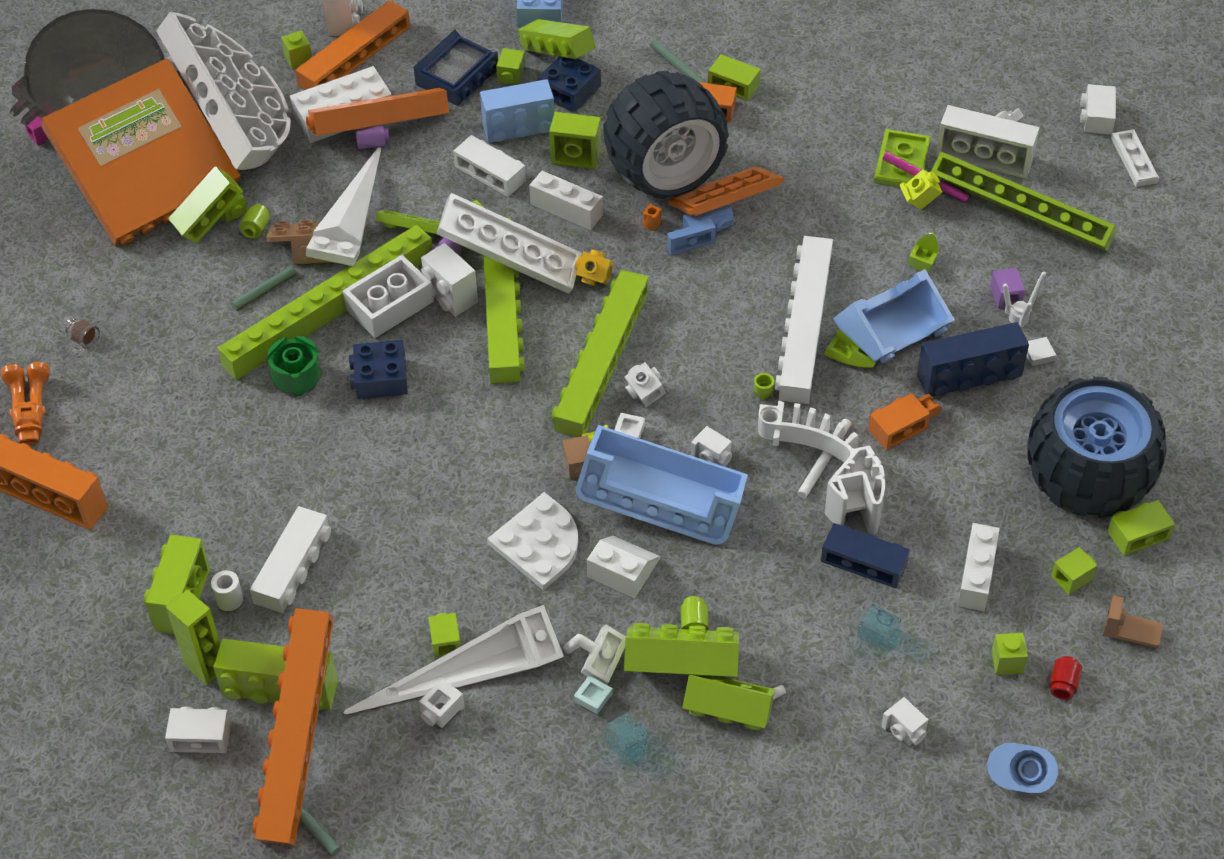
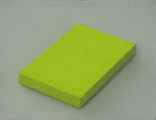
(905, 145)

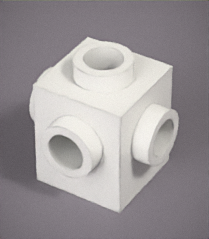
(644, 384)

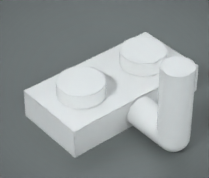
(603, 652)

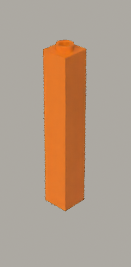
(377, 111)

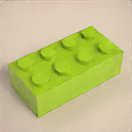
(682, 650)
(253, 672)

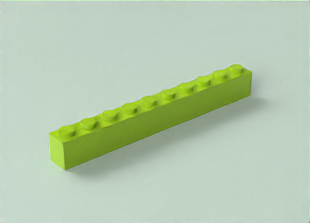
(316, 306)

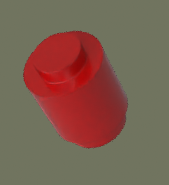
(1065, 677)

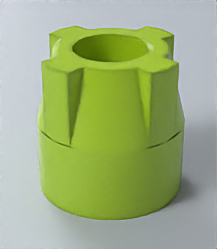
(763, 386)

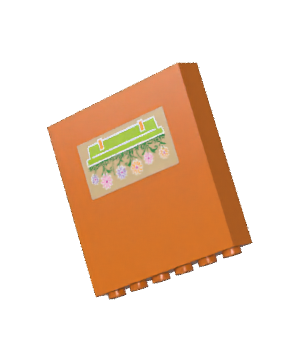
(137, 149)

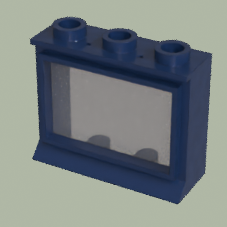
(456, 67)

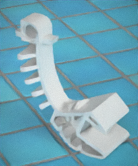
(855, 485)

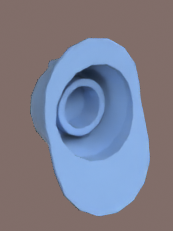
(1022, 767)

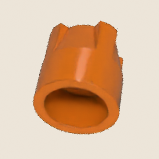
(652, 217)

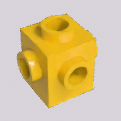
(601, 271)

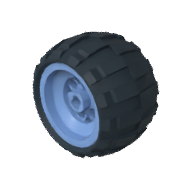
(1076, 433)

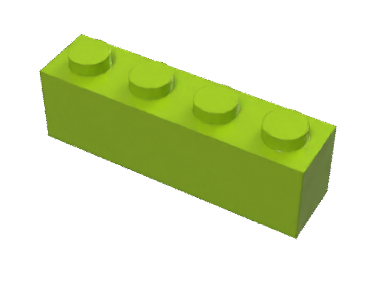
(556, 38)
(195, 634)

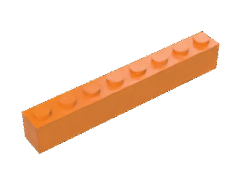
(294, 727)

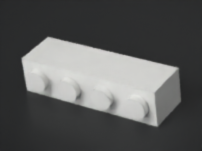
(290, 560)

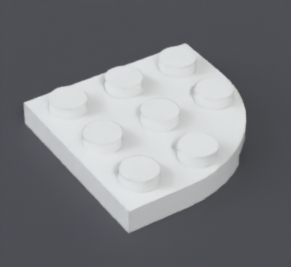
(539, 541)

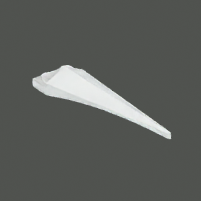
(342, 229)
(507, 649)

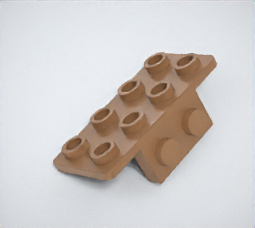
(299, 235)

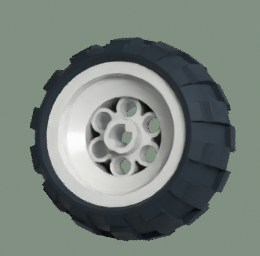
(665, 134)

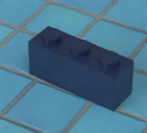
(865, 555)

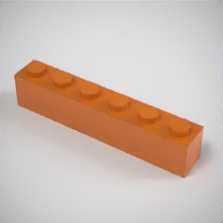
(354, 46)

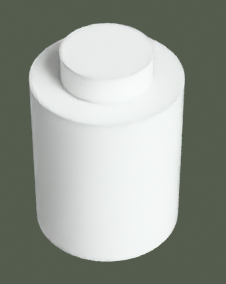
(227, 590)

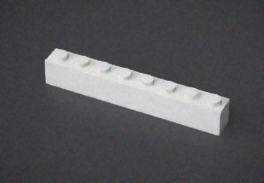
(805, 320)

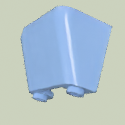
(896, 318)

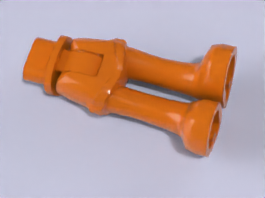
(26, 415)

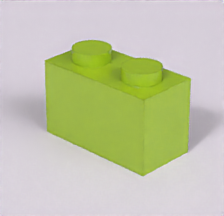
(737, 74)
(1140, 527)

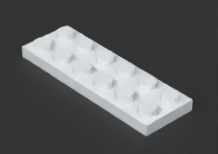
(508, 243)

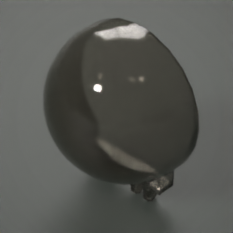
(79, 57)

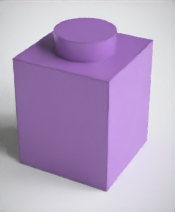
(1015, 286)

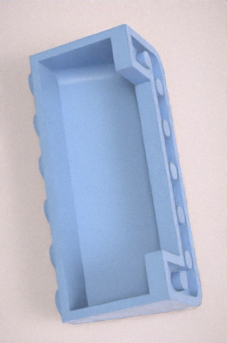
(660, 486)

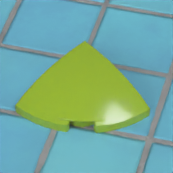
(847, 352)

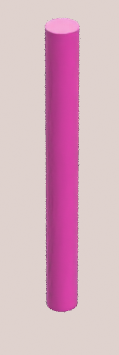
(913, 170)

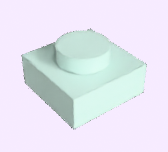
(593, 694)

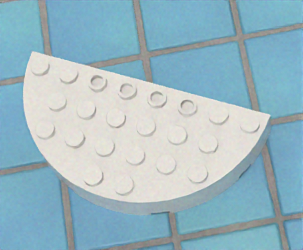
(230, 89)

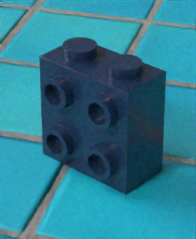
(571, 81)
(378, 369)

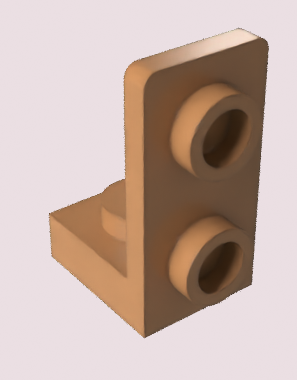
(1129, 627)

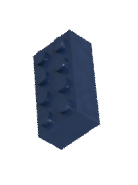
(972, 359)

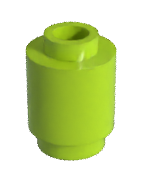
(254, 221)
(694, 612)

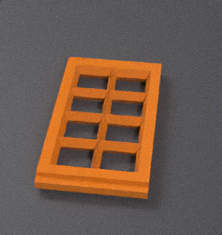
(726, 190)

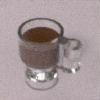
(82, 334)

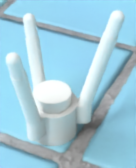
(1021, 310)

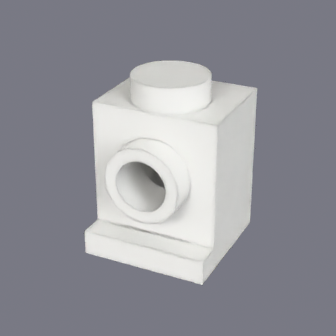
(712, 447)
(444, 697)
(905, 722)

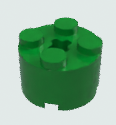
(294, 365)

